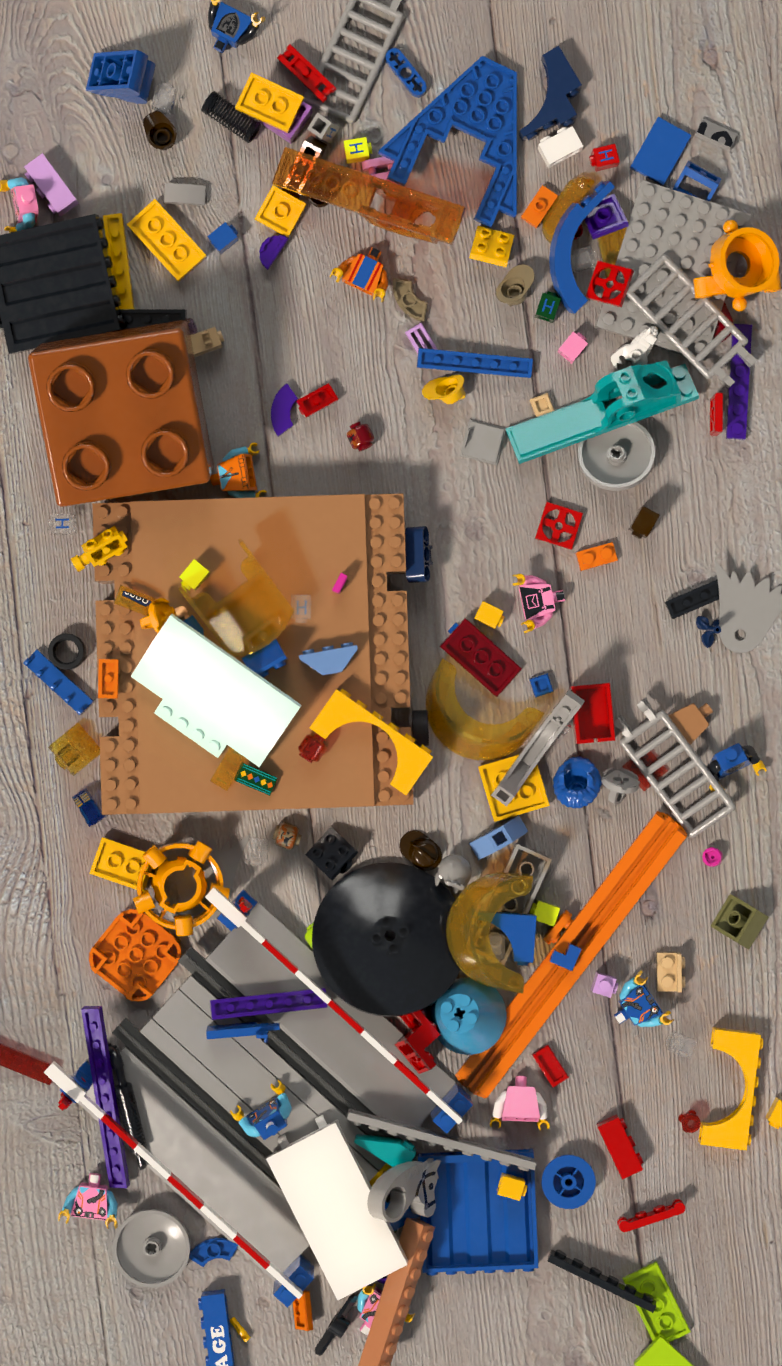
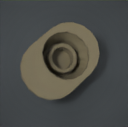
(515, 285)

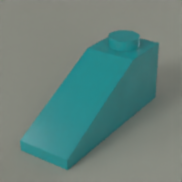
(390, 1150)

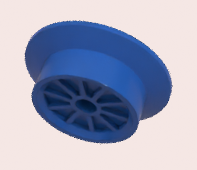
(570, 1194)

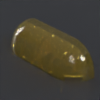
(573, 192)

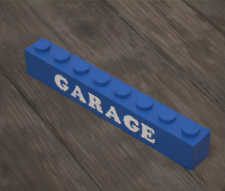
(217, 1328)

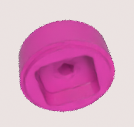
(712, 857)

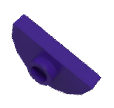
(271, 248)

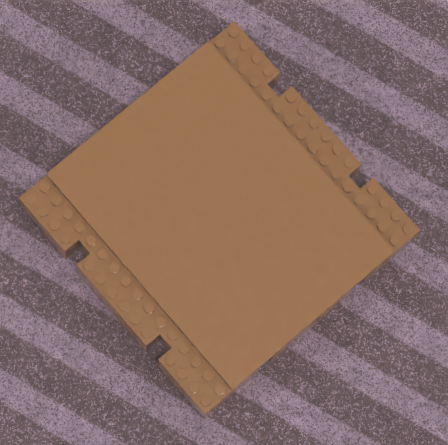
(303, 550)

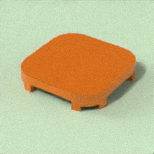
(135, 955)

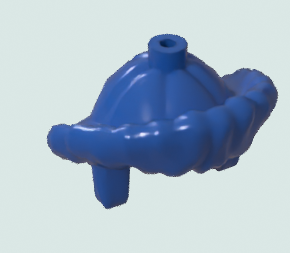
(577, 782)

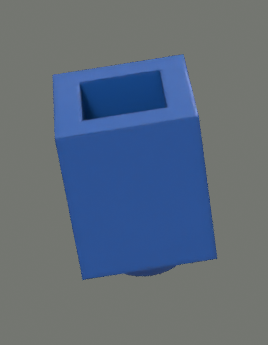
(223, 237)

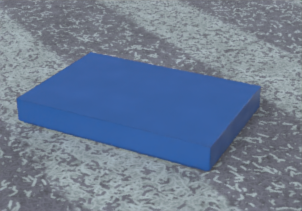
(660, 151)

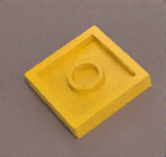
(280, 211)

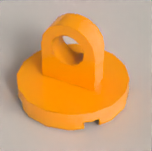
(158, 614)

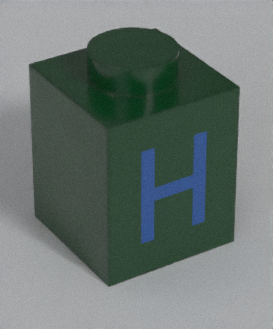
(547, 307)

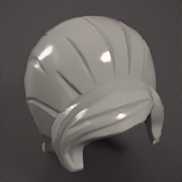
(455, 872)

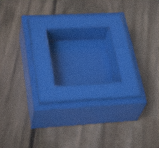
(541, 685)

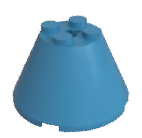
(481, 1023)

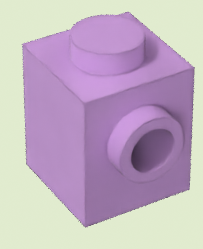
(604, 984)

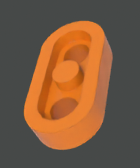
(553, 933)

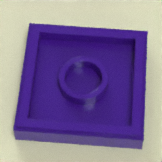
(606, 218)

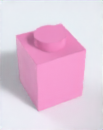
(573, 347)

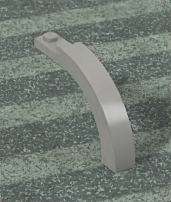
(536, 747)

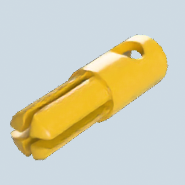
(240, 1330)

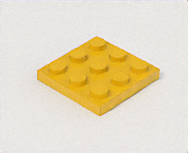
(528, 798)

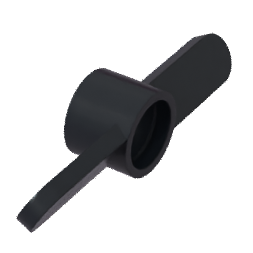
(337, 1326)

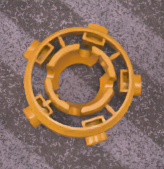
(163, 868)

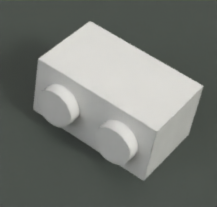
(560, 146)

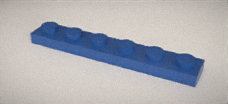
(474, 363)

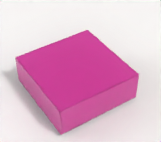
(339, 583)

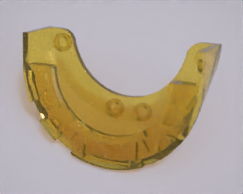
(463, 733)
(470, 926)

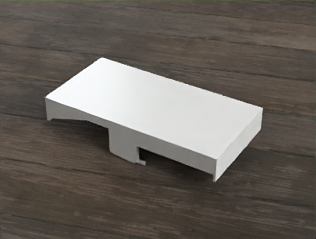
(331, 1207)

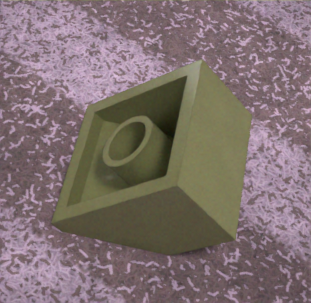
(739, 921)

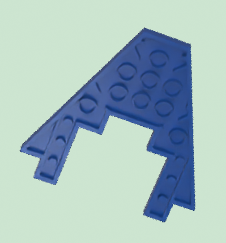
(480, 105)

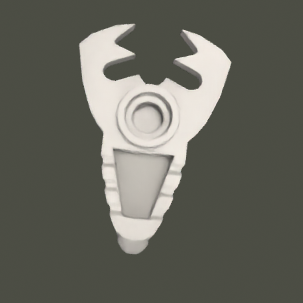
(638, 348)

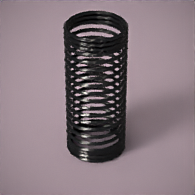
(211, 103)

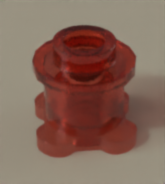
(684, 1119)

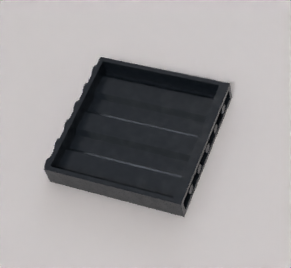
(57, 284)

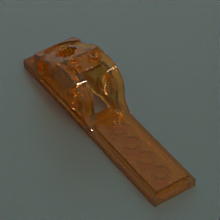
(355, 193)

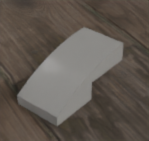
(184, 194)

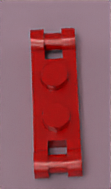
(306, 73)
(659, 1213)

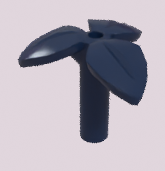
(703, 624)

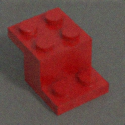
(417, 1039)

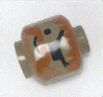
(286, 836)

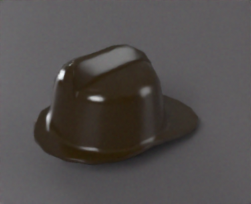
(420, 850)

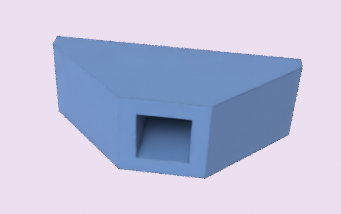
(329, 659)
(498, 837)

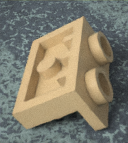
(669, 971)

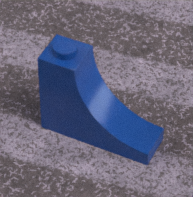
(521, 934)

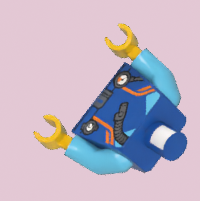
(640, 1005)
(268, 1118)

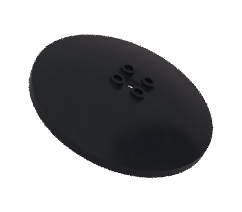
(361, 963)

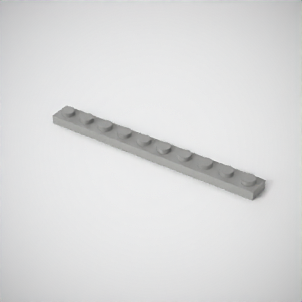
(432, 1138)

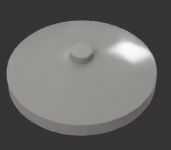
(618, 457)
(151, 1248)

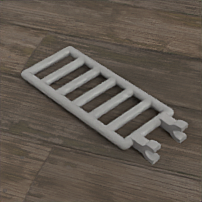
(374, 67)
(683, 346)
(659, 787)

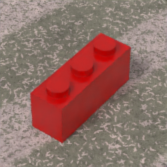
(620, 1146)

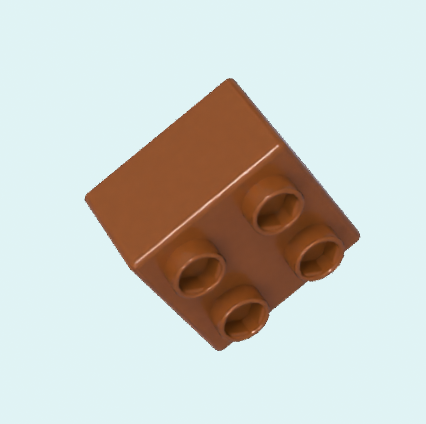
(121, 413)

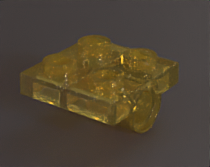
(75, 749)

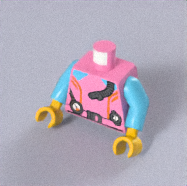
(24, 203)
(91, 1202)
(367, 1305)

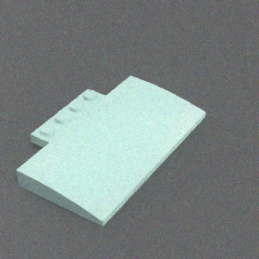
(213, 694)

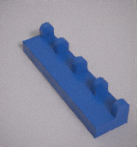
(58, 682)

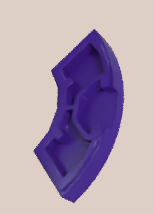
(281, 410)

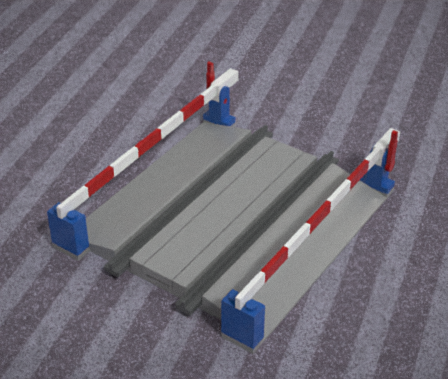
(190, 1083)

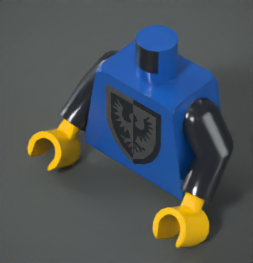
(231, 25)
(734, 759)

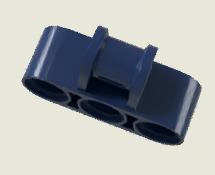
(417, 554)

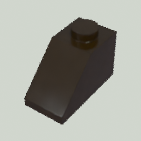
(643, 522)

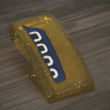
(133, 600)

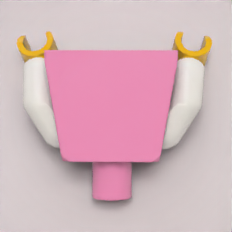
(520, 1104)

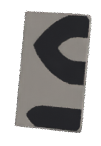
(715, 134)

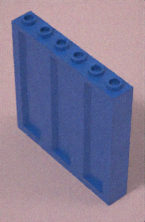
(475, 1224)

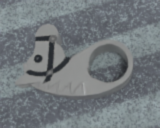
(410, 1185)

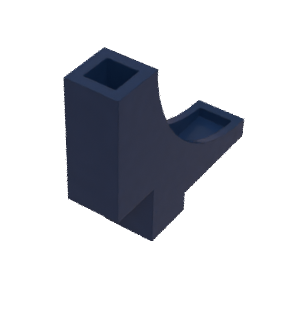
(560, 85)

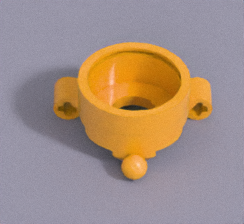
(761, 260)

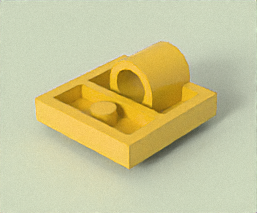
(491, 246)

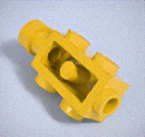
(101, 548)

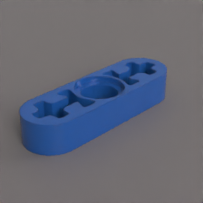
(418, 80)

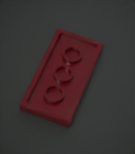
(480, 657)

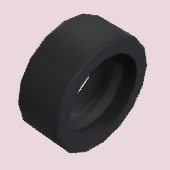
(52, 651)
(420, 727)

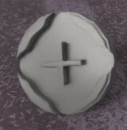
(619, 783)

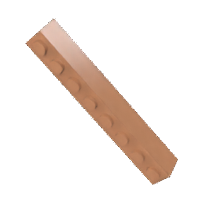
(397, 1295)

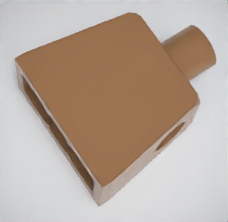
(691, 720)

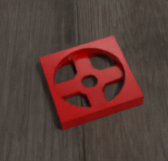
(595, 280)
(716, 414)
(565, 528)

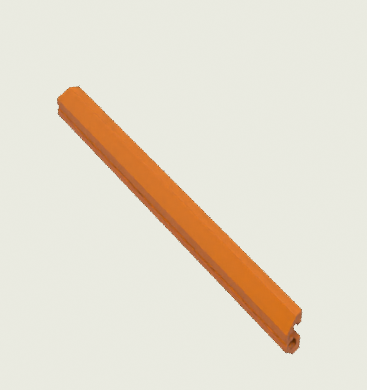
(589, 932)

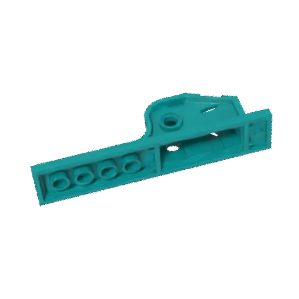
(589, 416)

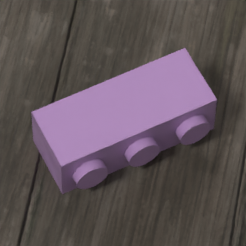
(50, 185)

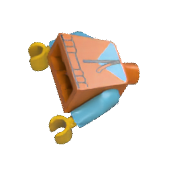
(237, 473)

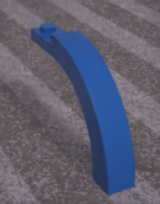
(561, 246)

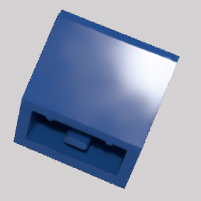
(266, 658)

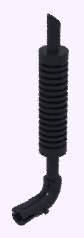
(127, 1103)

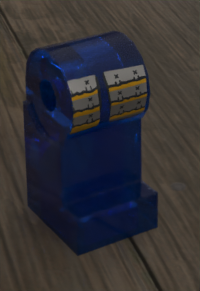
(88, 807)

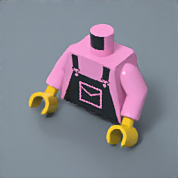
(537, 600)

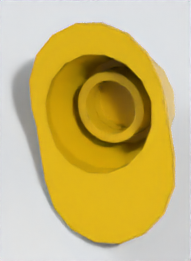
(447, 389)

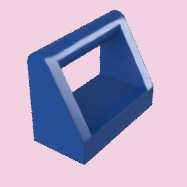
(700, 175)

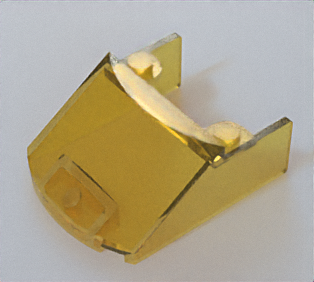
(249, 614)

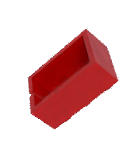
(595, 715)

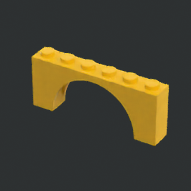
(410, 757)
(734, 1129)

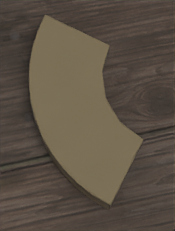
(408, 301)

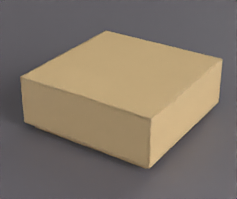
(541, 405)

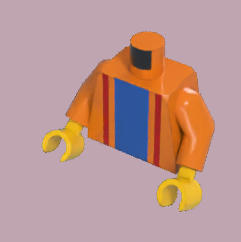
(364, 274)

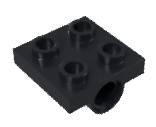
(332, 854)

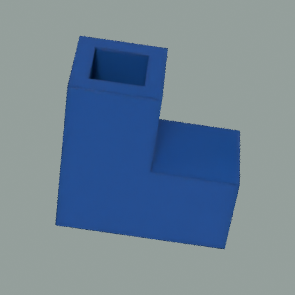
(568, 959)

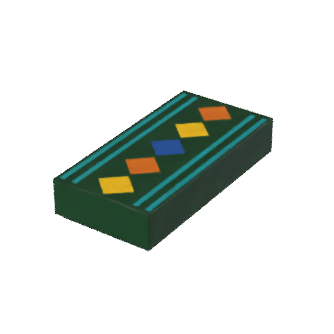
(255, 778)

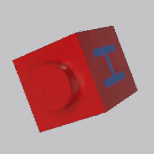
(604, 157)

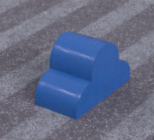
(121, 75)

